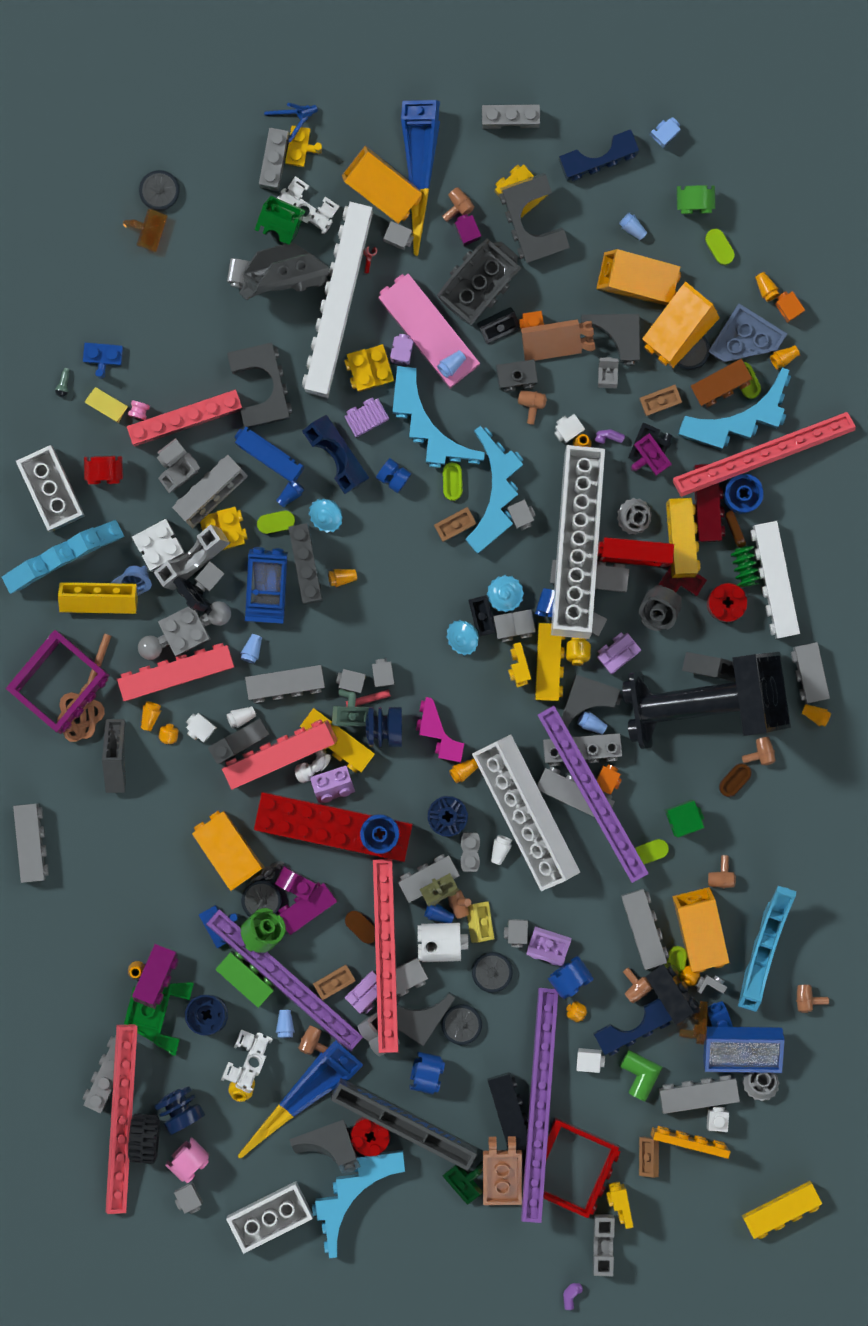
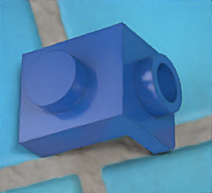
(719, 1015)

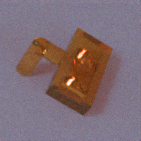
(150, 230)
(700, 1029)

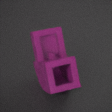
(295, 883)

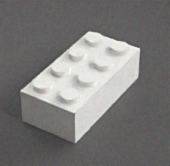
(50, 488)
(269, 1217)

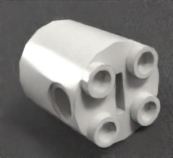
(447, 942)

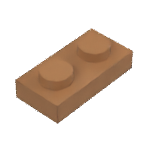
(660, 400)
(455, 524)
(334, 982)
(648, 1157)

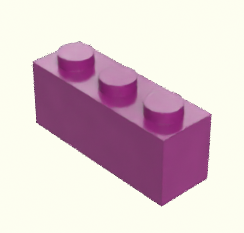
(304, 911)
(155, 976)

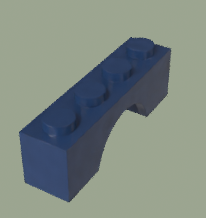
(576, 164)
(324, 435)
(612, 1039)

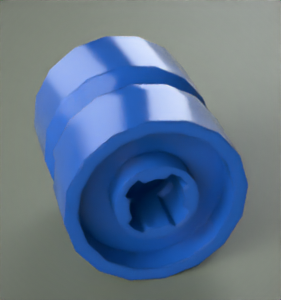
(393, 475)

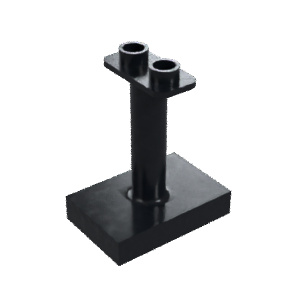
(756, 694)

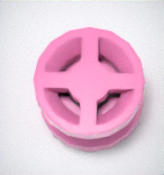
(138, 410)

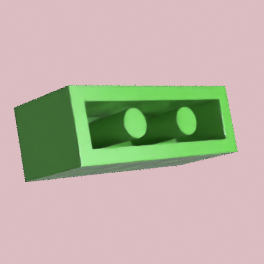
(245, 978)

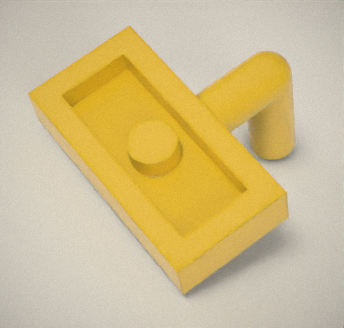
(299, 147)

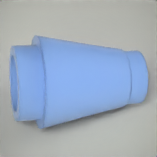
(633, 226)
(451, 363)
(252, 649)
(592, 723)
(285, 1024)

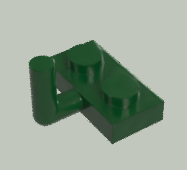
(464, 1183)

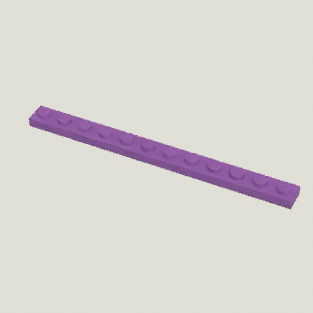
(539, 1105)

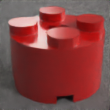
(103, 468)
(718, 609)
(365, 1146)

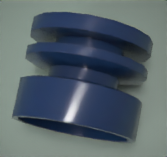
(385, 727)
(456, 823)
(196, 1019)
(179, 1110)

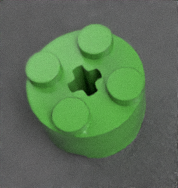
(696, 198)
(262, 930)

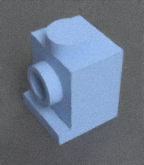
(665, 132)

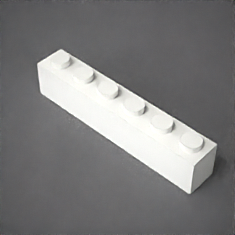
(776, 580)

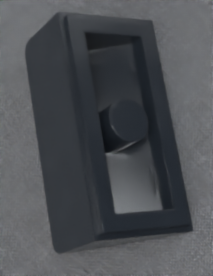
(498, 325)
(482, 615)

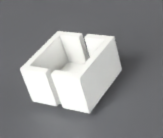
(158, 544)

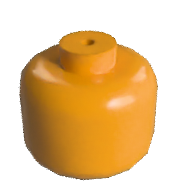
(168, 734)
(689, 977)
(576, 1011)

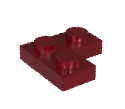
(692, 584)

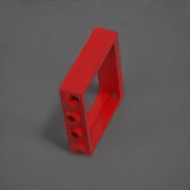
(635, 552)
(605, 1172)

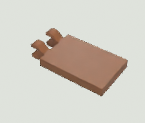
(557, 339)
(502, 1174)

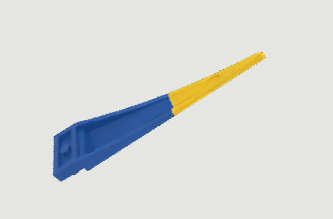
(420, 134)
(315, 1083)

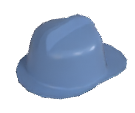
(135, 575)

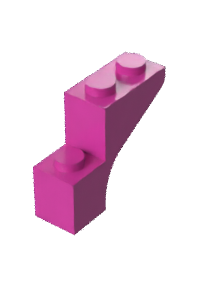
(432, 727)

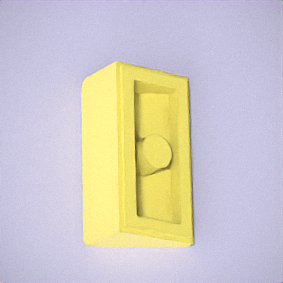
(106, 404)
(480, 922)

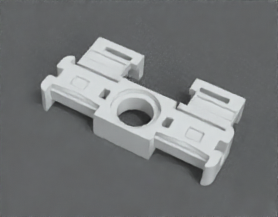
(322, 216)
(246, 1075)

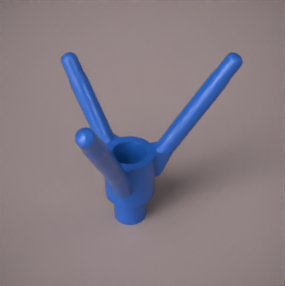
(302, 112)

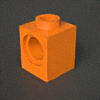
(789, 306)

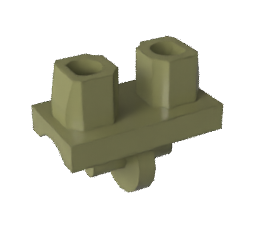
(439, 890)

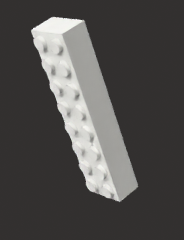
(526, 813)

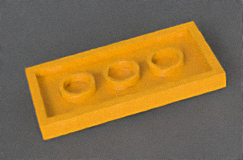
(697, 1143)

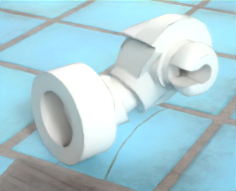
(306, 771)

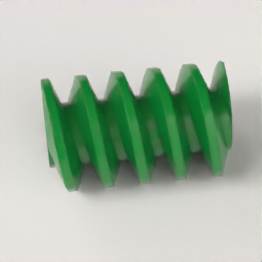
(745, 567)

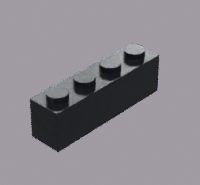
(508, 1108)

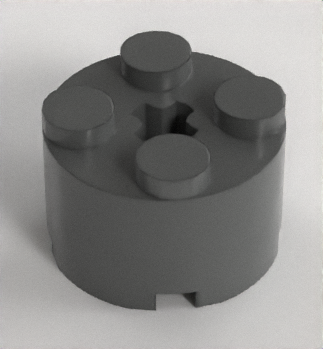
(660, 608)

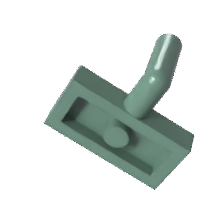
(351, 714)

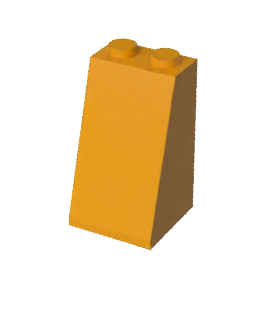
(382, 185)
(638, 277)
(680, 326)
(227, 849)
(701, 929)

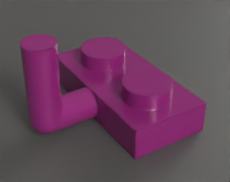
(651, 455)

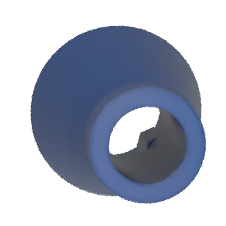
(290, 493)
(438, 914)

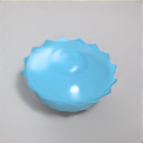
(325, 515)
(505, 593)
(462, 637)

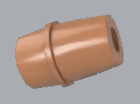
(461, 204)
(534, 401)
(764, 753)
(724, 878)
(459, 904)
(640, 987)
(806, 1000)
(310, 1041)

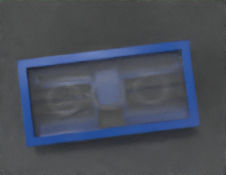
(744, 1049)

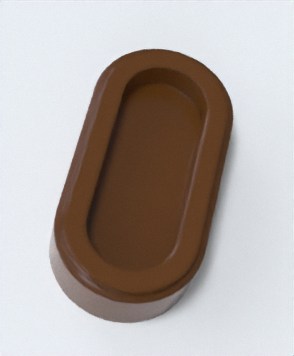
(735, 529)
(735, 780)
(360, 926)

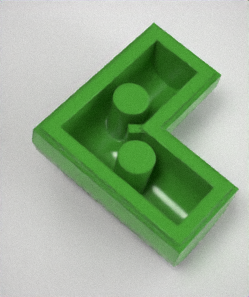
(646, 1072)

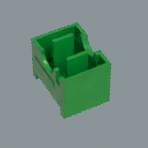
(280, 217)
(685, 818)

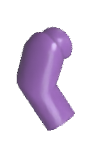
(609, 434)
(570, 1293)

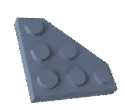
(746, 336)

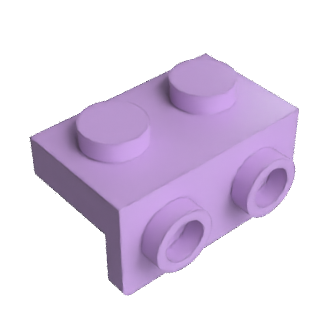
(332, 784)
(548, 946)

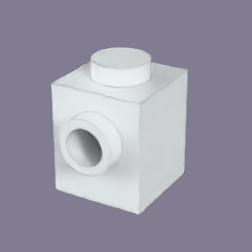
(568, 428)
(200, 727)
(590, 1060)
(717, 1119)

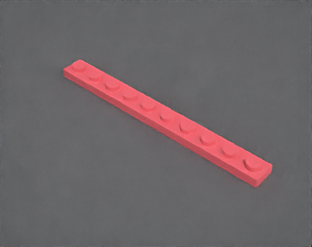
(764, 454)
(385, 956)
(121, 1118)

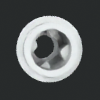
(240, 716)
(500, 849)

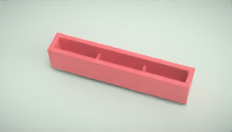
(184, 418)
(175, 673)
(279, 754)

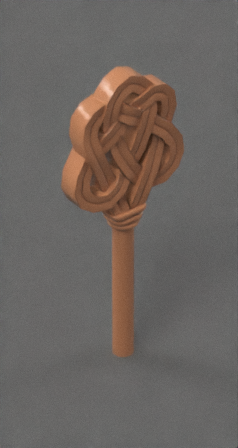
(80, 729)

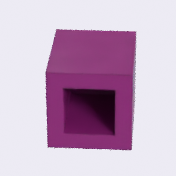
(467, 229)

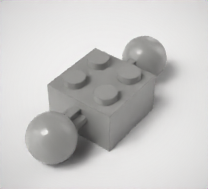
(184, 631)

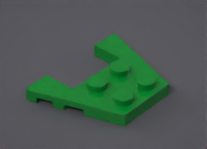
(151, 1020)

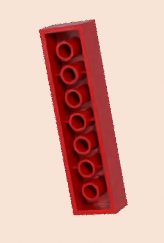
(322, 825)

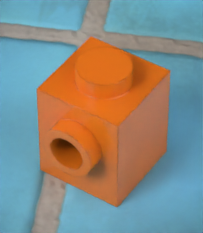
(531, 319)
(608, 779)

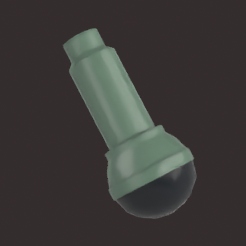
(62, 390)

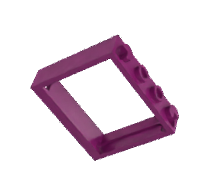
(33, 665)

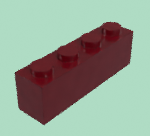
(709, 512)

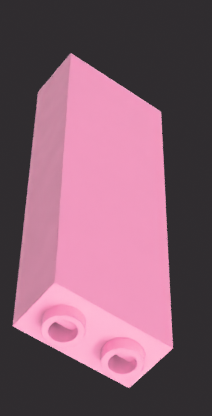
(426, 326)

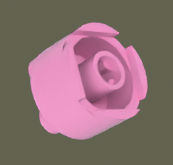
(188, 1160)

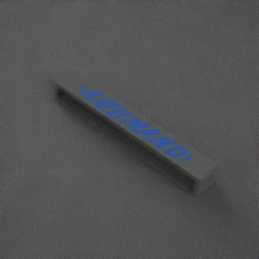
(404, 1124)

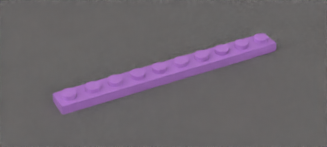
(592, 794)
(286, 983)

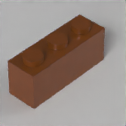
(722, 383)

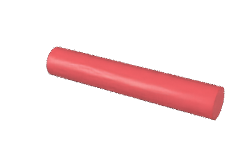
(371, 698)

